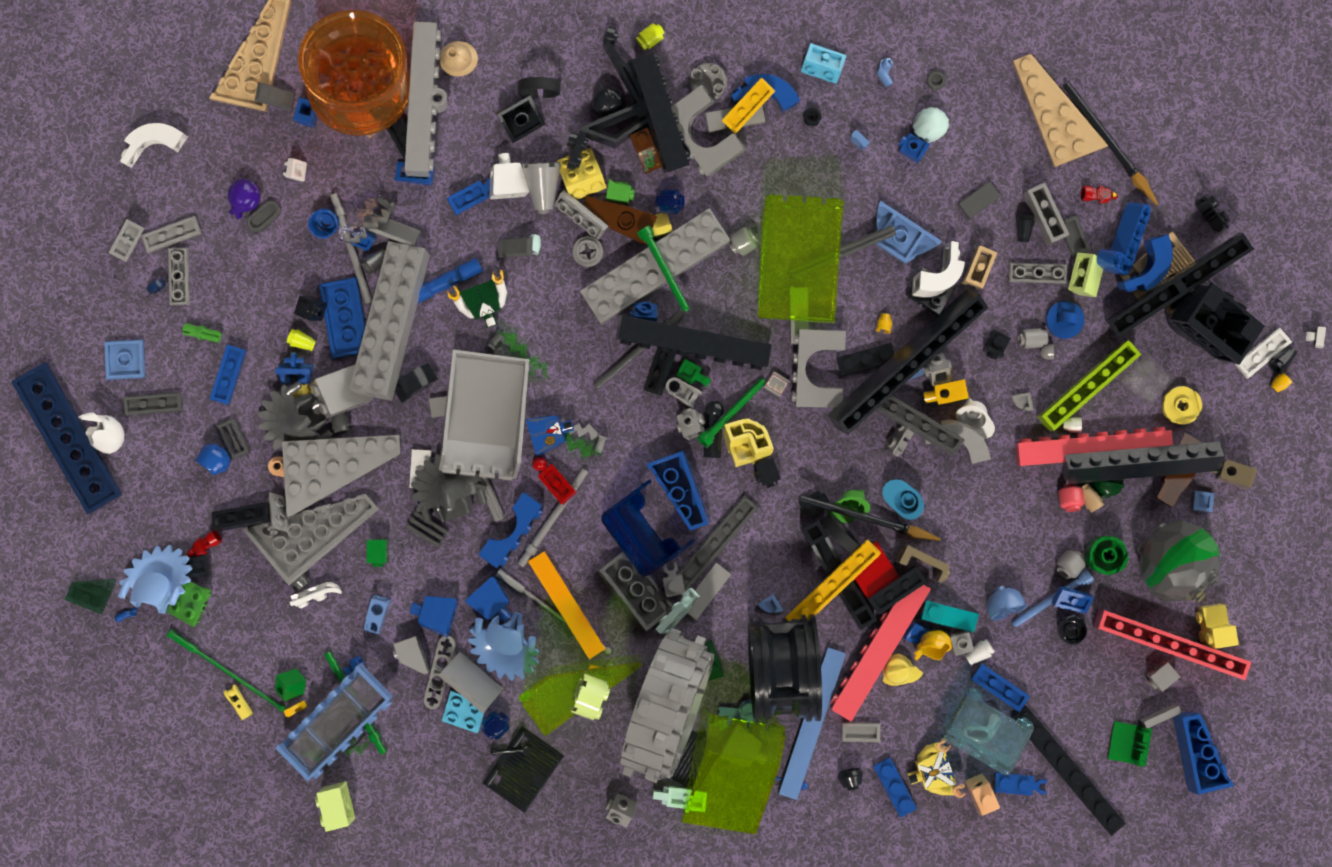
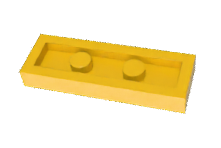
(748, 105)

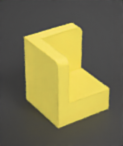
(662, 226)

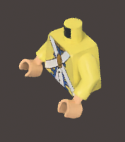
(935, 771)

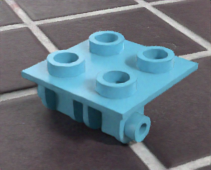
(462, 713)

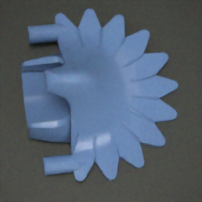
(504, 647)

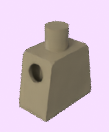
(1243, 478)

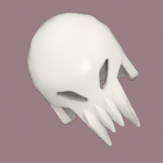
(107, 435)

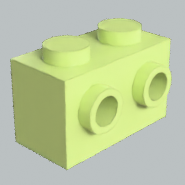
(1085, 275)

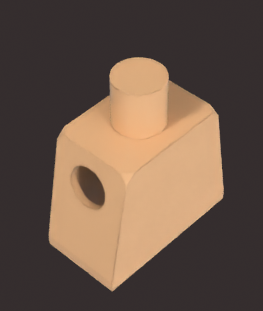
(982, 795)

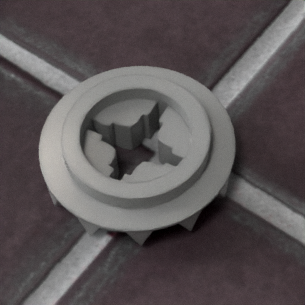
(580, 246)

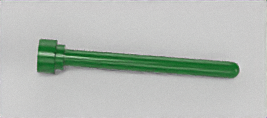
(646, 235)
(706, 438)

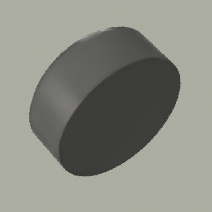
(936, 80)

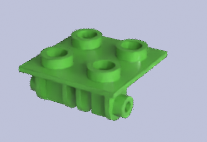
(190, 604)

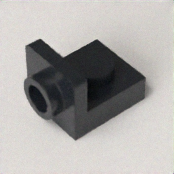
(996, 345)
(810, 510)

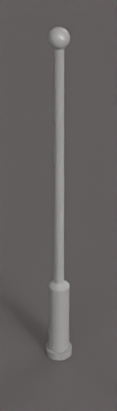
(520, 588)

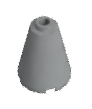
(542, 184)

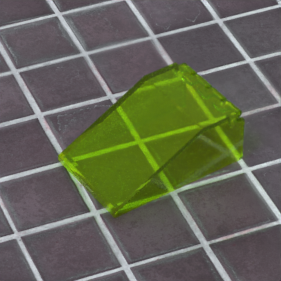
(800, 258)
(551, 694)
(732, 772)

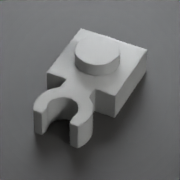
(673, 583)

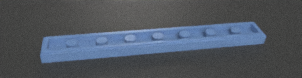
(810, 731)

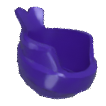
(243, 197)

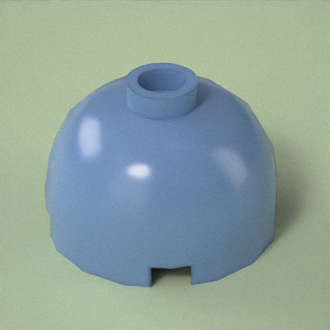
(1005, 602)

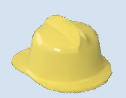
(900, 671)

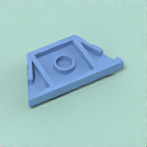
(909, 239)

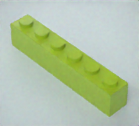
(1089, 385)

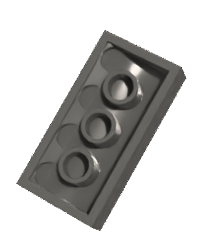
(636, 593)

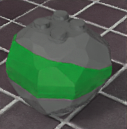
(1179, 562)

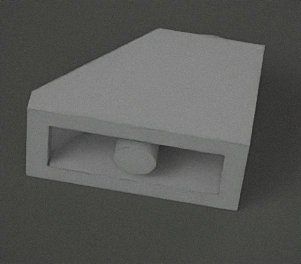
(411, 654)

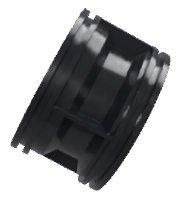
(785, 669)

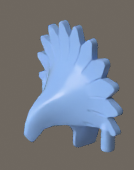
(156, 578)

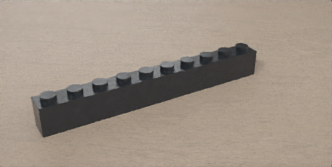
(907, 361)

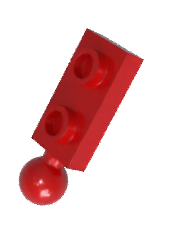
(553, 480)

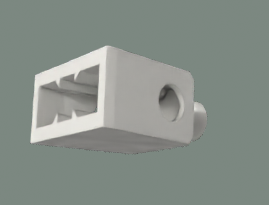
(507, 179)

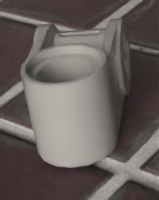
(684, 392)

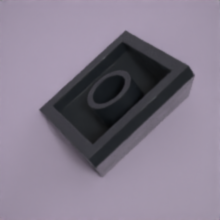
(520, 118)

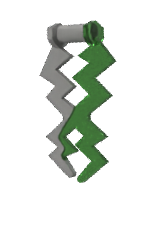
(585, 451)

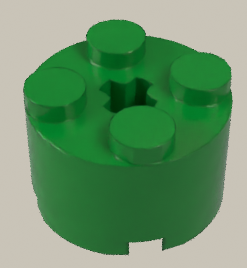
(1095, 556)

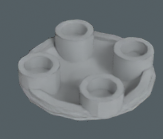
(711, 77)

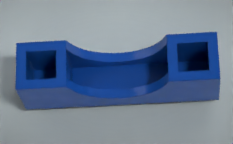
(526, 510)

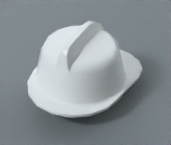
(977, 416)

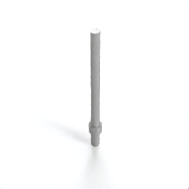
(340, 212)
(531, 549)

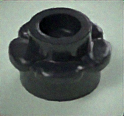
(812, 112)

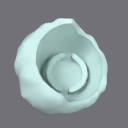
(930, 124)

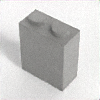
(335, 394)

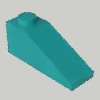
(948, 616)

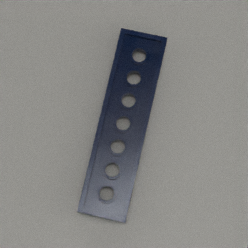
(54, 438)

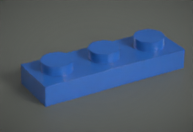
(228, 374)
(1000, 687)
(895, 787)

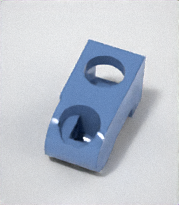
(376, 614)

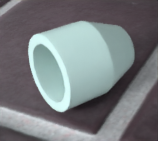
(536, 243)

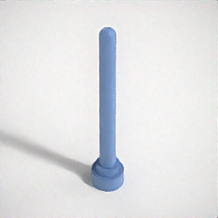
(1082, 579)

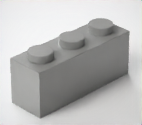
(1045, 214)

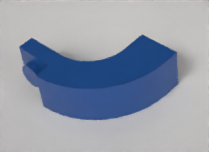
(784, 94)
(1158, 264)

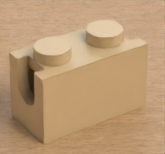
(979, 267)

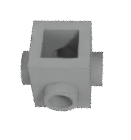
(938, 370)
(690, 423)
(621, 810)

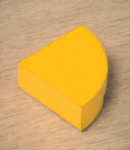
(294, 709)

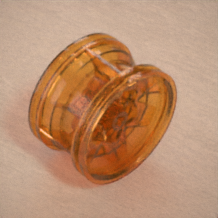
(375, 104)

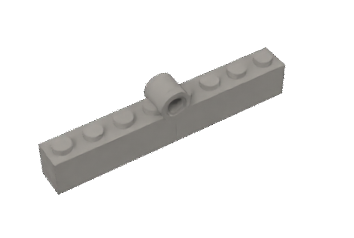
(422, 99)

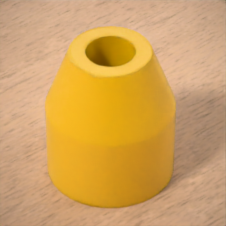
(884, 323)
(1281, 382)

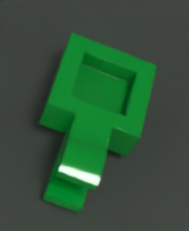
(691, 372)

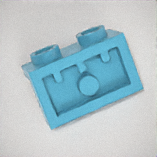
(823, 63)

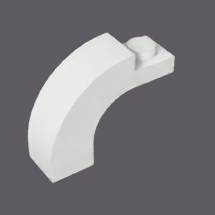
(151, 134)
(932, 284)

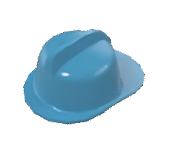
(903, 499)

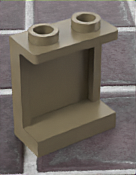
(941, 568)

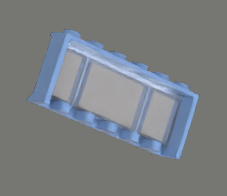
(335, 723)

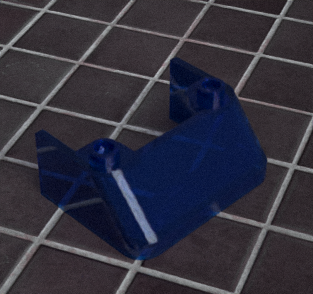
(637, 536)

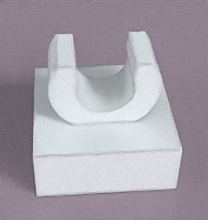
(295, 169)
(1318, 337)

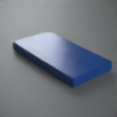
(343, 316)

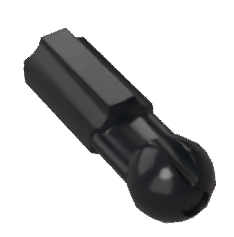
(714, 411)

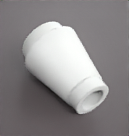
(981, 651)

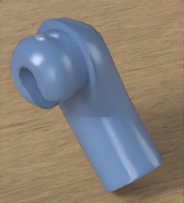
(883, 72)

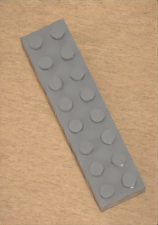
(641, 273)
(389, 321)

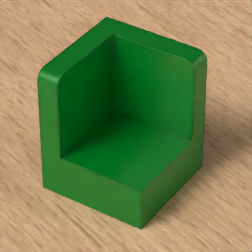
(290, 684)

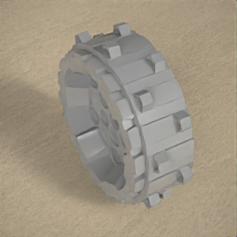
(667, 707)

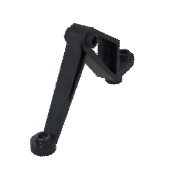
(593, 130)

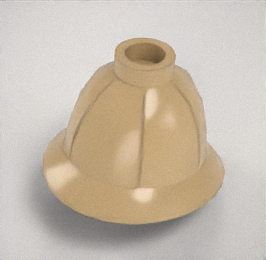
(458, 58)

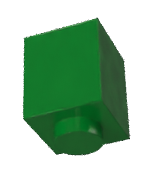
(377, 552)

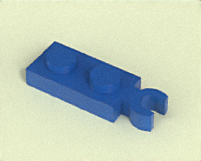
(469, 197)
(1017, 784)

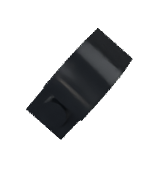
(414, 382)

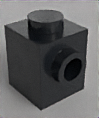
(310, 308)
(767, 473)

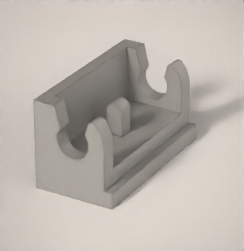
(126, 240)

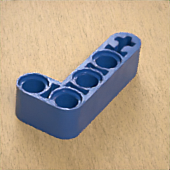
(1127, 240)

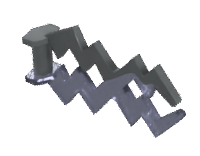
(370, 204)

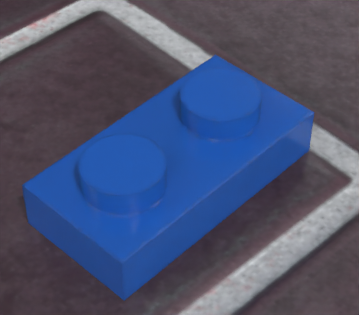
(1072, 600)

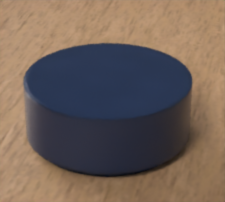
(156, 286)

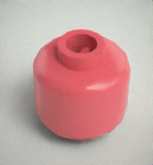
(1071, 497)

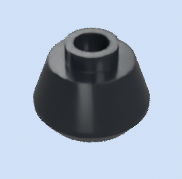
(850, 778)

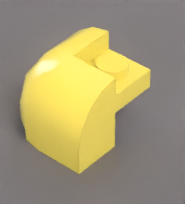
(747, 442)

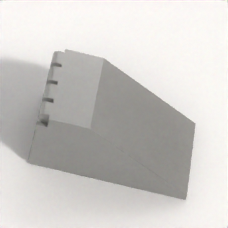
(484, 415)

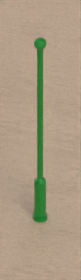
(192, 648)

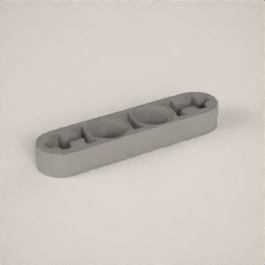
(436, 670)

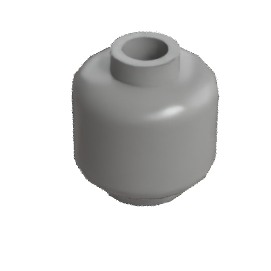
(743, 241)
(1070, 564)

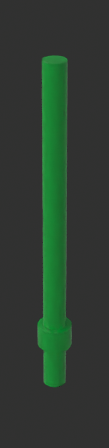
(374, 736)

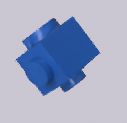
(645, 310)

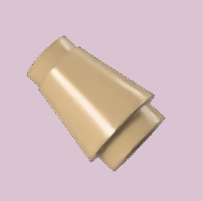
(1092, 499)

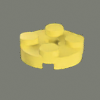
(1191, 410)

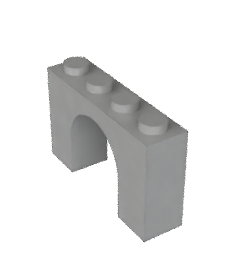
(711, 158)
(809, 342)

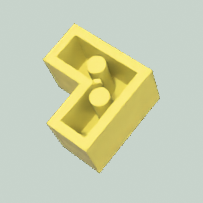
(1215, 627)

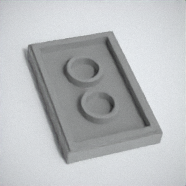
(471, 682)

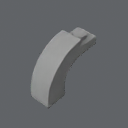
(973, 439)

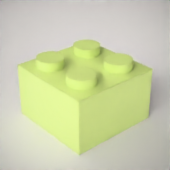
(335, 806)

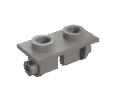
(895, 443)
(278, 517)

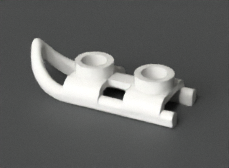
(319, 593)

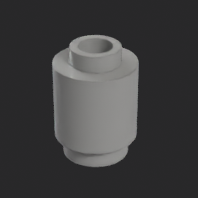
(1033, 338)

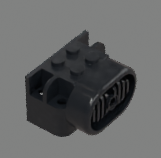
(1214, 323)

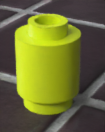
(650, 36)

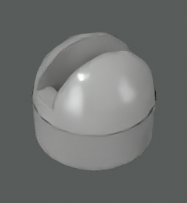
(1047, 352)

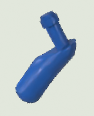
(126, 613)

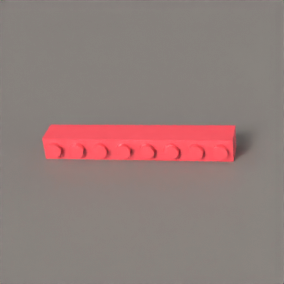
(1053, 451)
(1171, 644)
(877, 653)

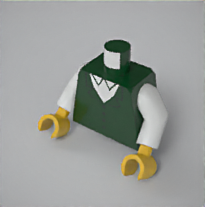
(482, 300)

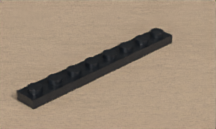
(1072, 774)

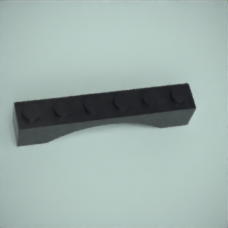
(829, 560)

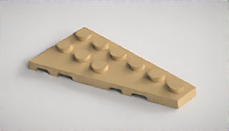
(255, 59)
(1059, 121)

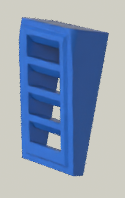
(428, 181)

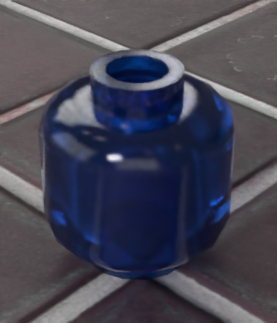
(670, 201)
(495, 725)

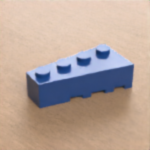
(681, 488)
(1199, 756)

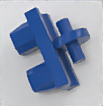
(295, 367)

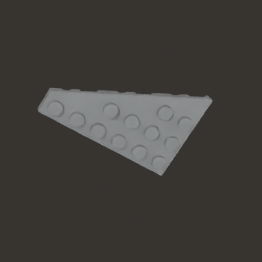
(325, 465)
(310, 535)

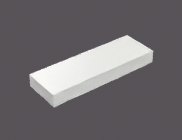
(1263, 352)

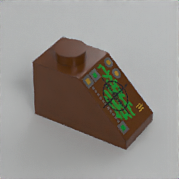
(645, 150)

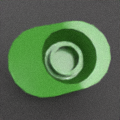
(853, 500)

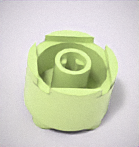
(589, 697)

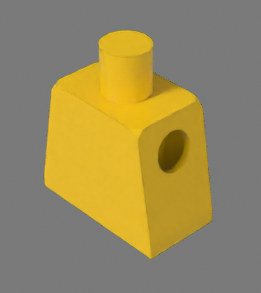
(956, 389)

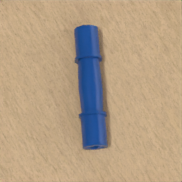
(449, 279)

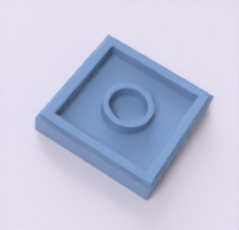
(124, 359)

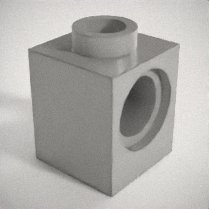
(961, 643)
(1162, 676)

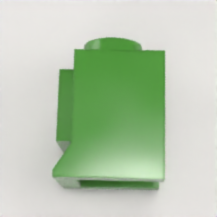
(620, 192)

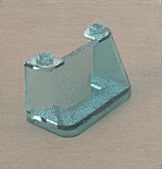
(986, 731)

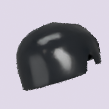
(1072, 636)

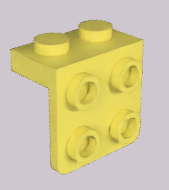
(585, 179)

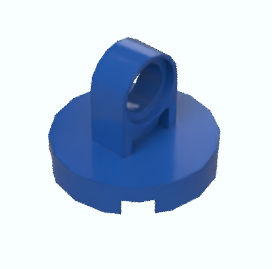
(1065, 319)

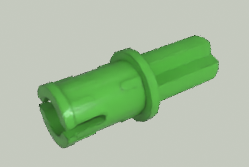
(201, 332)

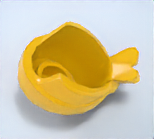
(933, 645)

